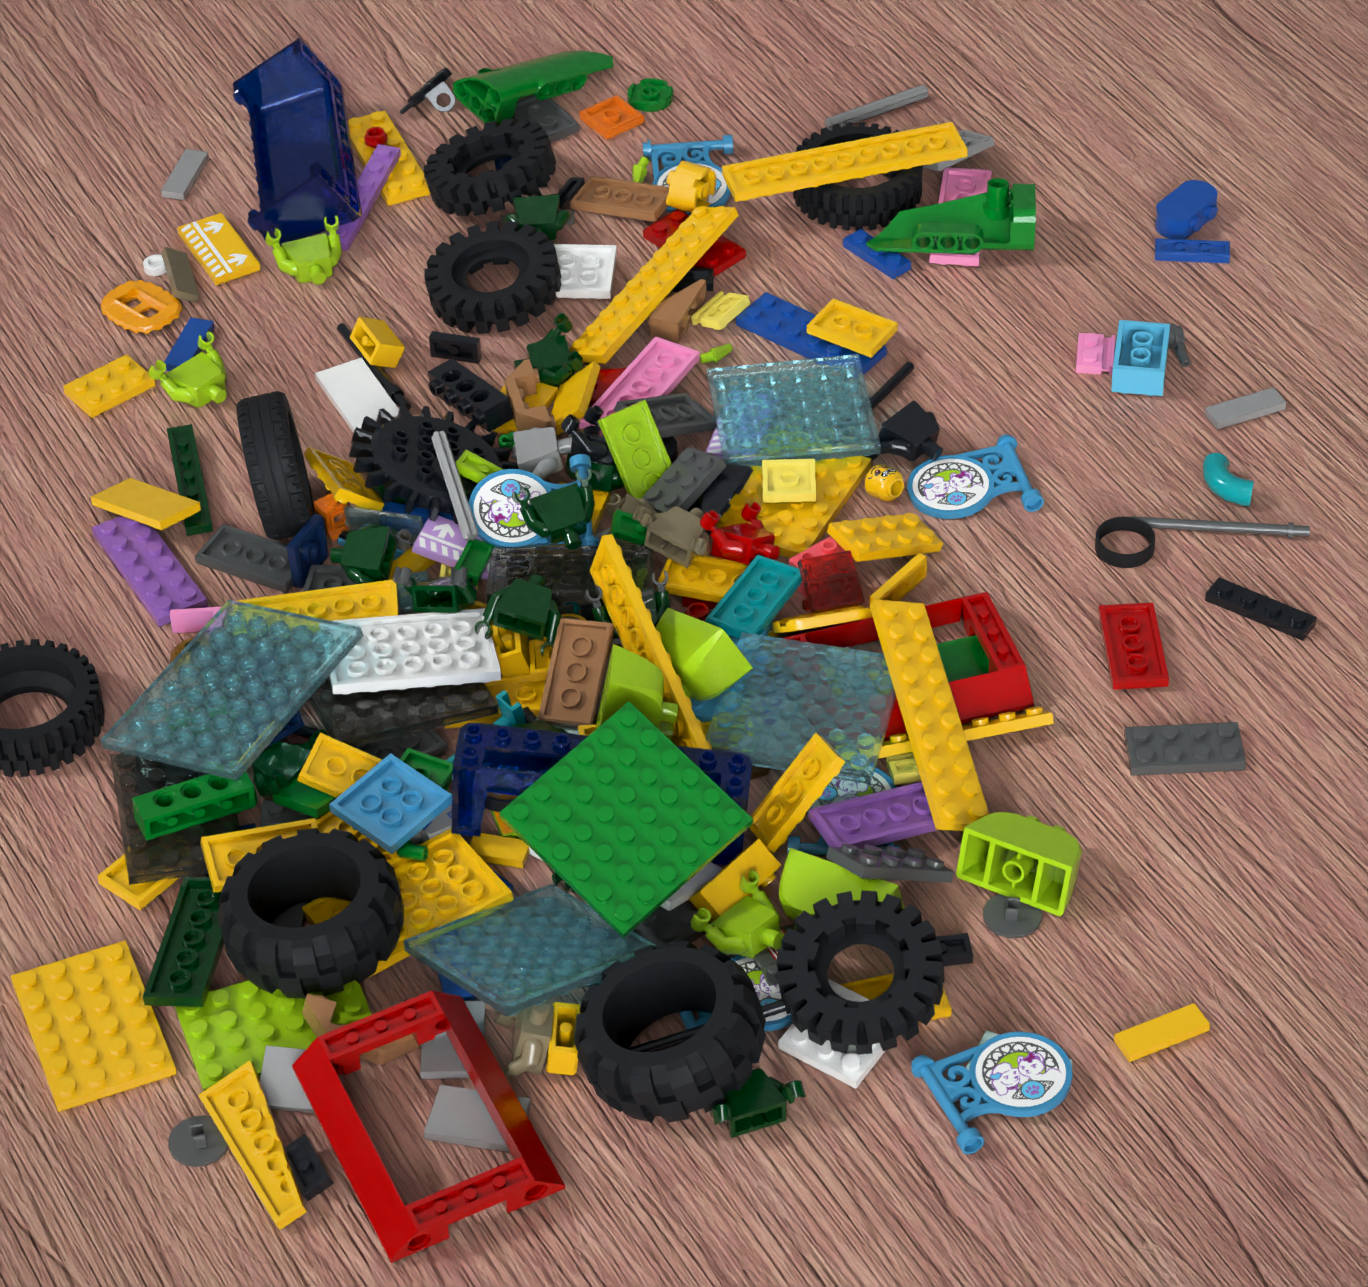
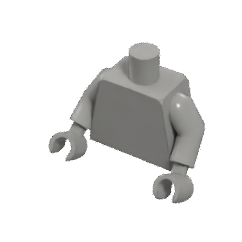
(540, 450)

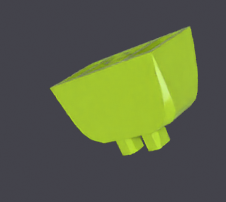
(701, 655)
(641, 684)
(1021, 859)
(811, 879)

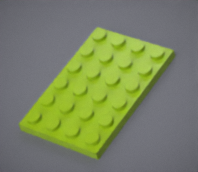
(246, 1019)

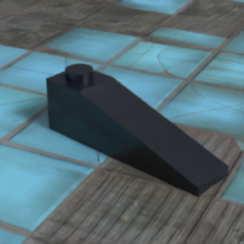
(722, 490)

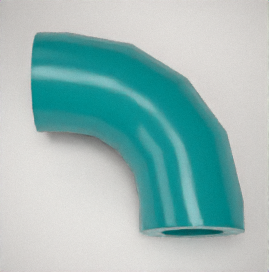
(1224, 483)

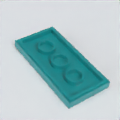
(755, 597)

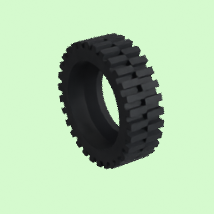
(858, 205)
(62, 675)

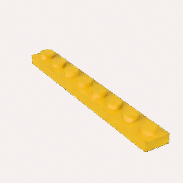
(978, 729)

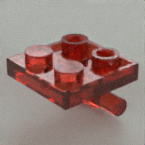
(830, 582)

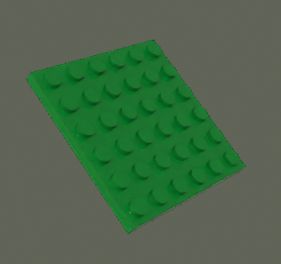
(626, 819)

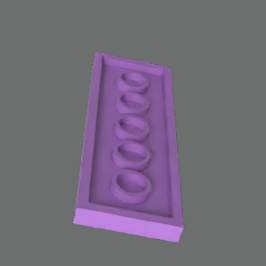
(148, 567)
(875, 817)

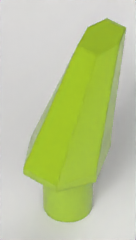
(639, 171)
(715, 354)

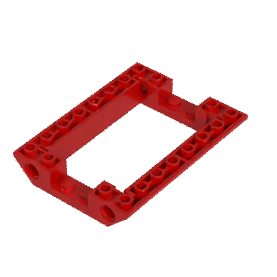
(986, 695)
(426, 1221)

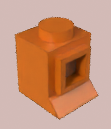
(332, 514)

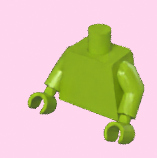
(308, 257)
(197, 379)
(746, 926)

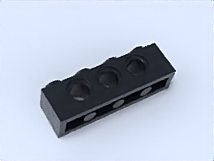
(470, 395)

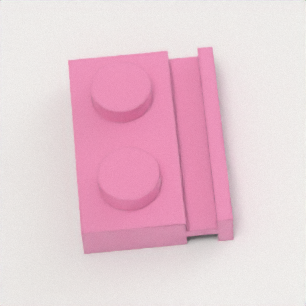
(1095, 353)

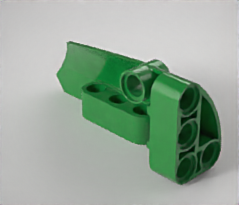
(495, 93)
(966, 225)

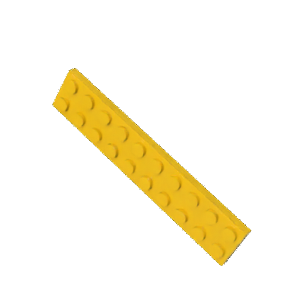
(844, 161)
(653, 283)
(639, 635)
(929, 714)

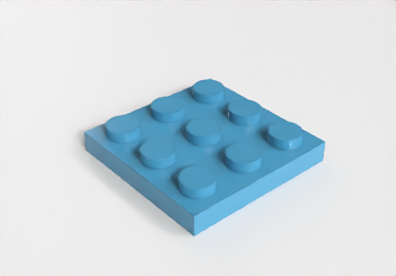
(391, 803)

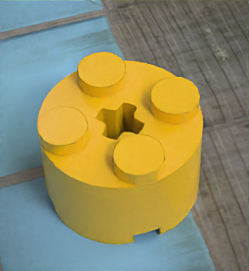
(690, 186)

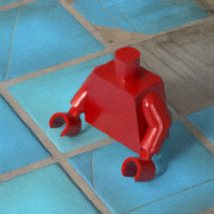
(743, 540)

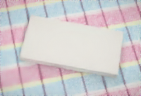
(355, 392)

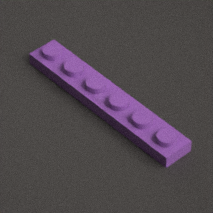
(369, 186)

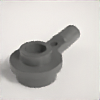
(1176, 342)

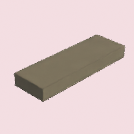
(180, 274)

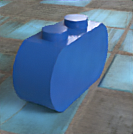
(1186, 209)

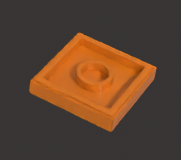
(611, 117)

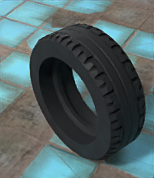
(275, 464)

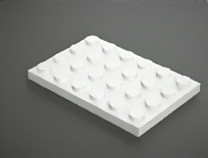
(417, 653)

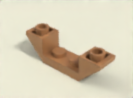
(520, 384)
(319, 1013)

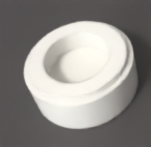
(154, 265)

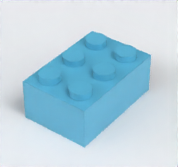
(1140, 358)

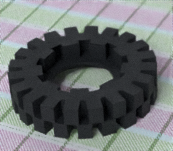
(528, 168)
(466, 307)
(867, 921)

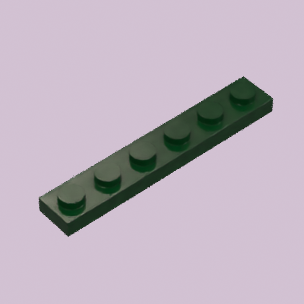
(189, 476)

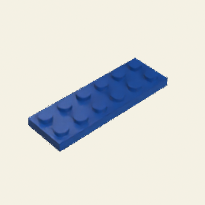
(787, 327)

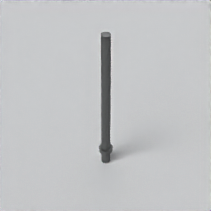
(1222, 526)

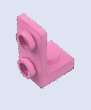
(191, 619)

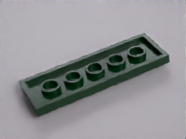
(188, 948)

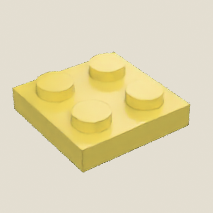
(788, 480)

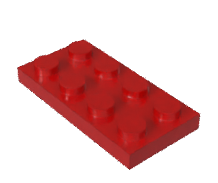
(719, 256)
(1133, 646)

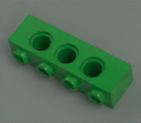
(191, 803)

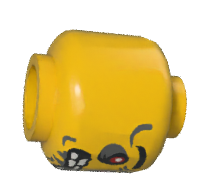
(884, 483)

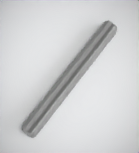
(878, 107)
(454, 485)

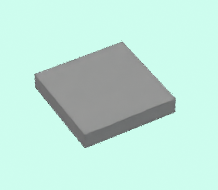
(280, 1081)

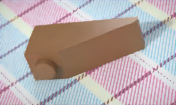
(674, 314)

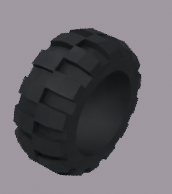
(320, 954)
(690, 1073)

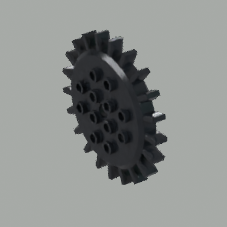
(404, 461)

